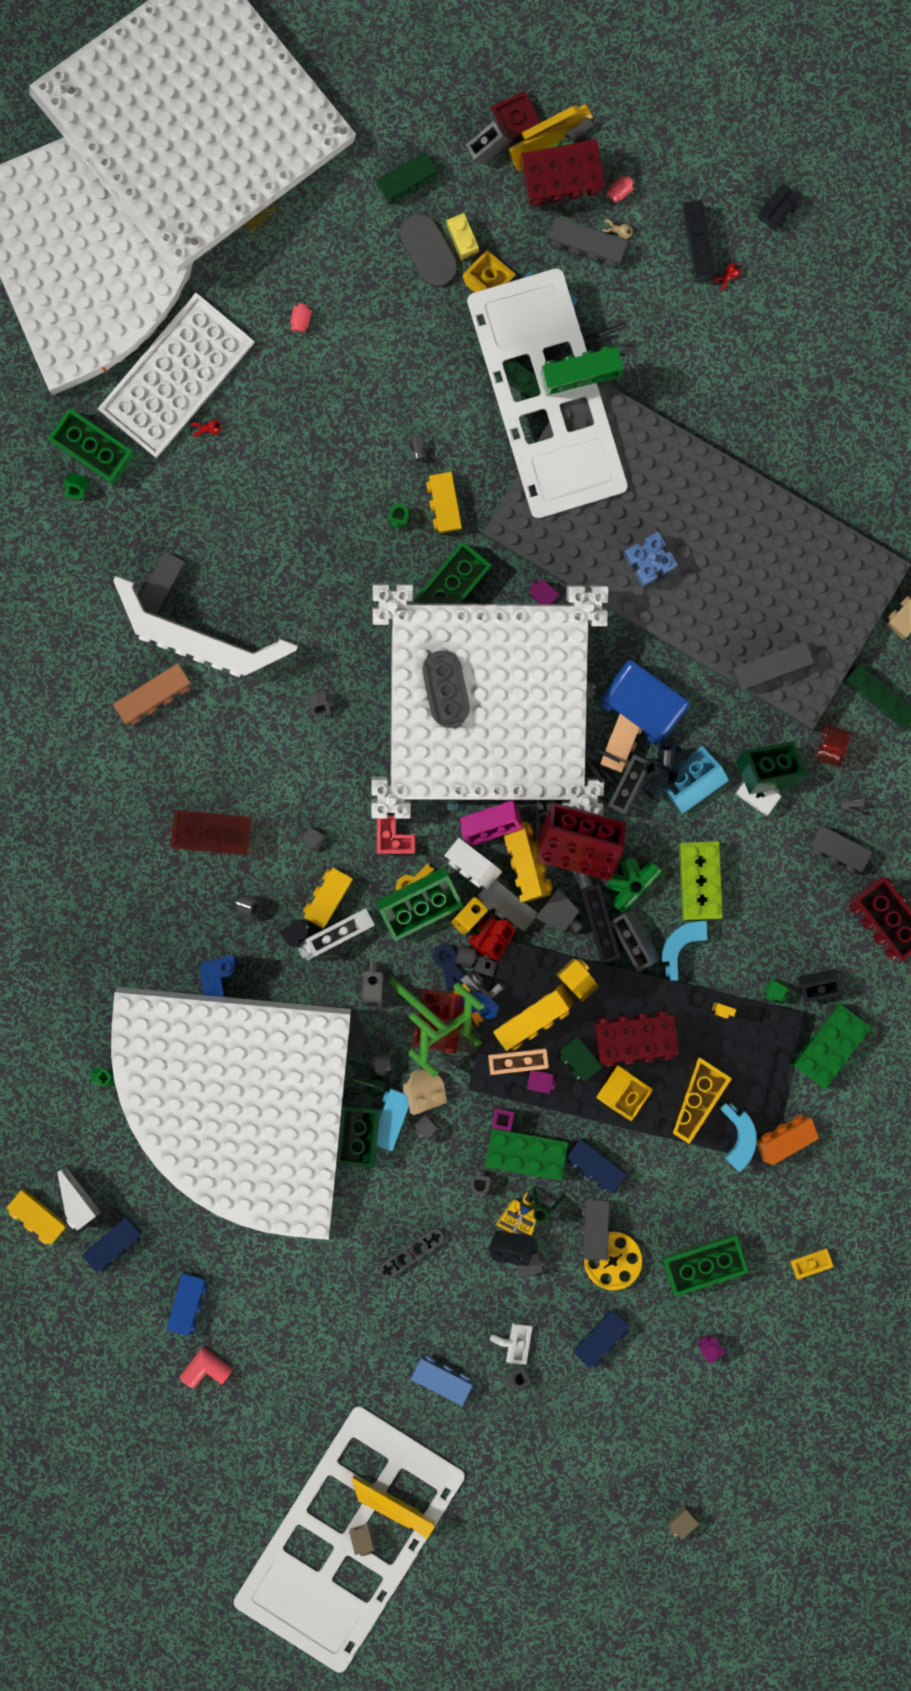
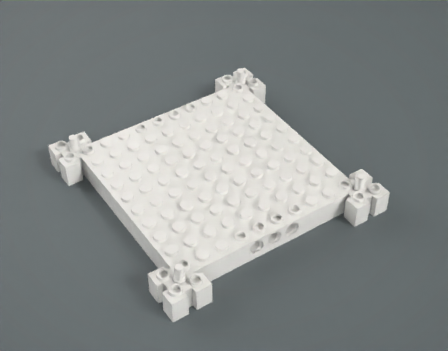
(523, 692)

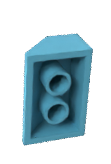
(696, 780)

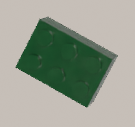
(771, 767)

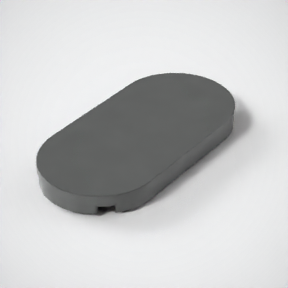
(428, 250)
(446, 689)

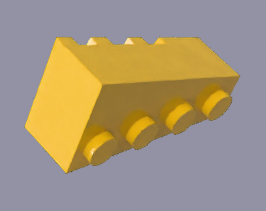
(530, 873)
(578, 979)
(534, 1018)
(702, 1095)

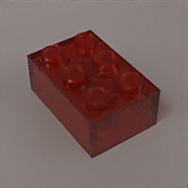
(447, 1008)

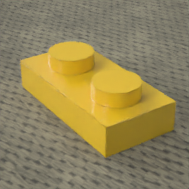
(723, 1011)
(811, 1263)

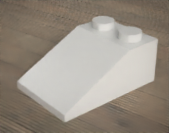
(76, 1202)

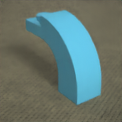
(676, 940)
(745, 1146)

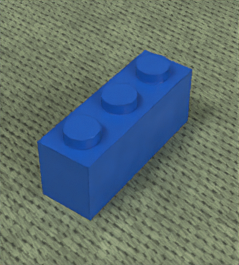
(187, 1304)

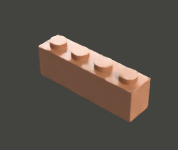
(152, 694)

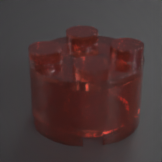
(834, 746)

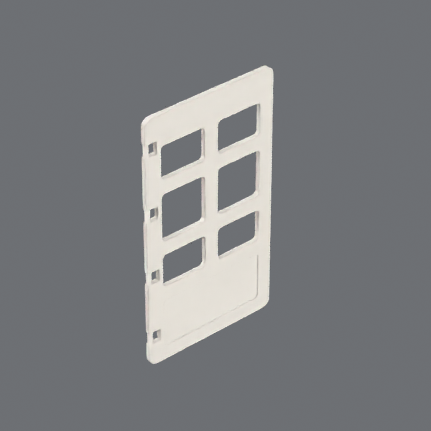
(307, 1603)

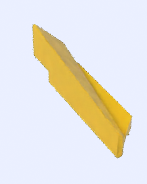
(549, 132)
(393, 1507)

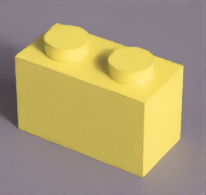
(462, 236)

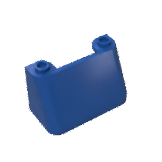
(644, 702)
(213, 970)

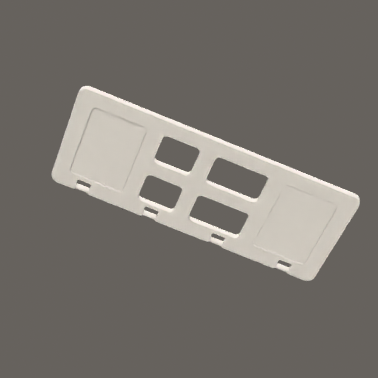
(571, 465)

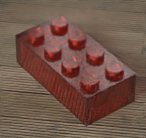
(211, 832)

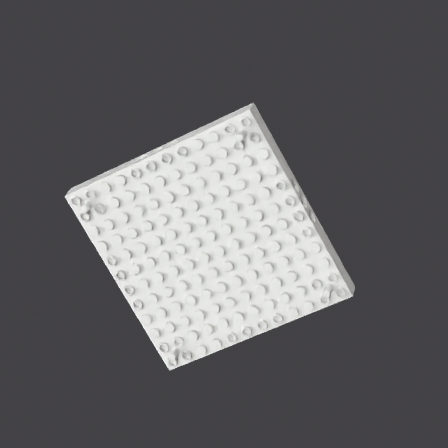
(192, 119)

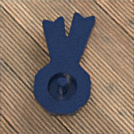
(445, 957)

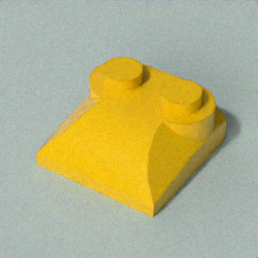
(487, 273)

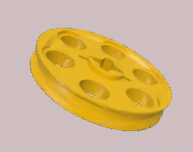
(622, 1263)

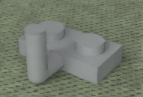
(475, 983)

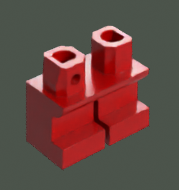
(492, 937)

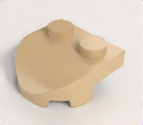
(424, 1091)

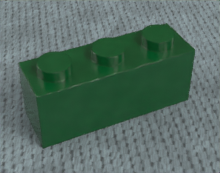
(407, 178)

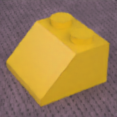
(624, 1093)

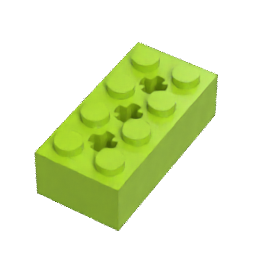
(690, 872)

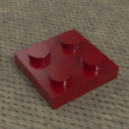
(516, 114)

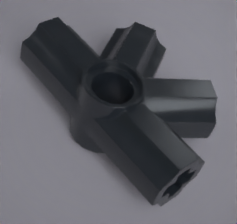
(664, 770)

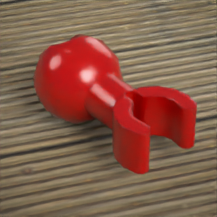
(730, 273)
(210, 427)

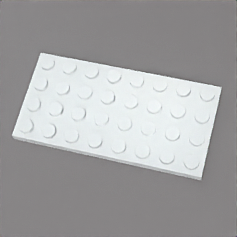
(176, 375)

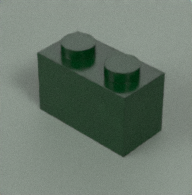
(580, 1059)

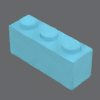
(391, 1118)

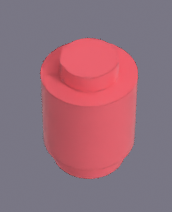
(620, 188)
(300, 318)

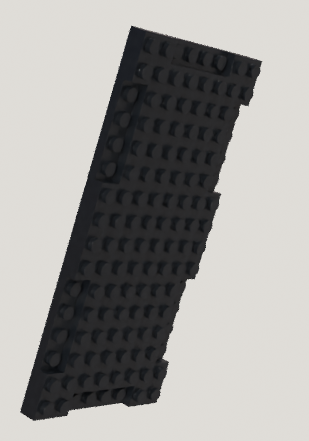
(749, 1048)

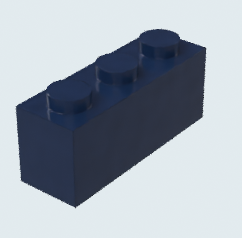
(595, 1166)
(112, 1245)
(601, 1339)

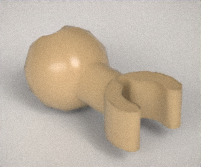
(620, 230)

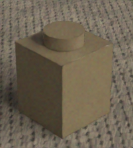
(682, 1523)
(362, 1540)

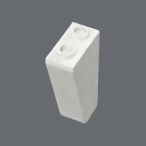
(335, 934)

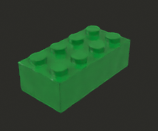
(581, 370)
(91, 446)
(455, 577)
(419, 904)
(831, 1046)
(526, 1153)
(705, 1264)

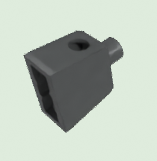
(560, 913)
(372, 994)

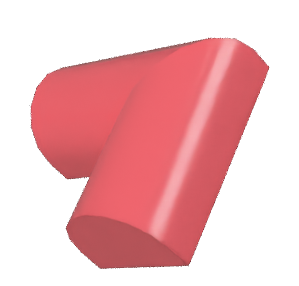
(391, 843)
(204, 1363)

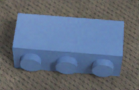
(442, 1380)

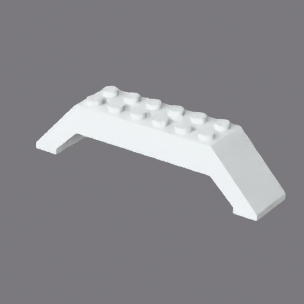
(193, 642)

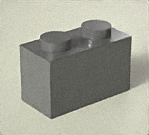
(489, 142)

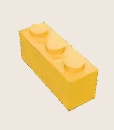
(444, 503)
(327, 897)
(36, 1217)

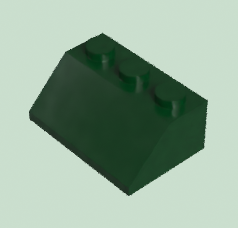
(358, 1136)

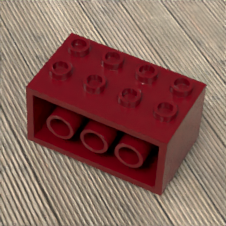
(562, 172)
(581, 841)
(886, 916)
(636, 1038)

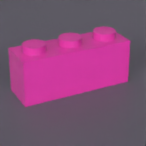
(491, 823)

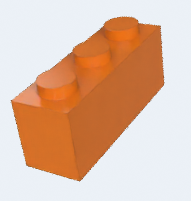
(787, 1139)

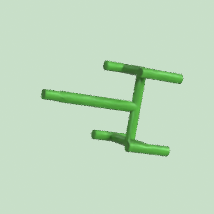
(425, 1041)

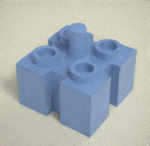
(650, 559)

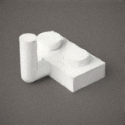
(517, 1344)

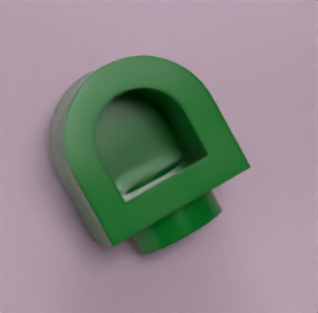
(75, 486)
(398, 516)
(776, 991)

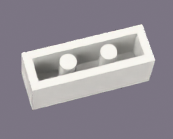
(472, 864)

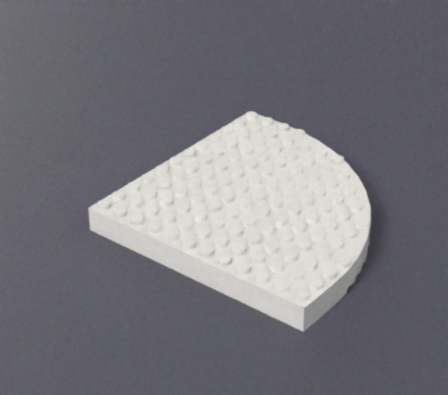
(77, 267)
(236, 1101)

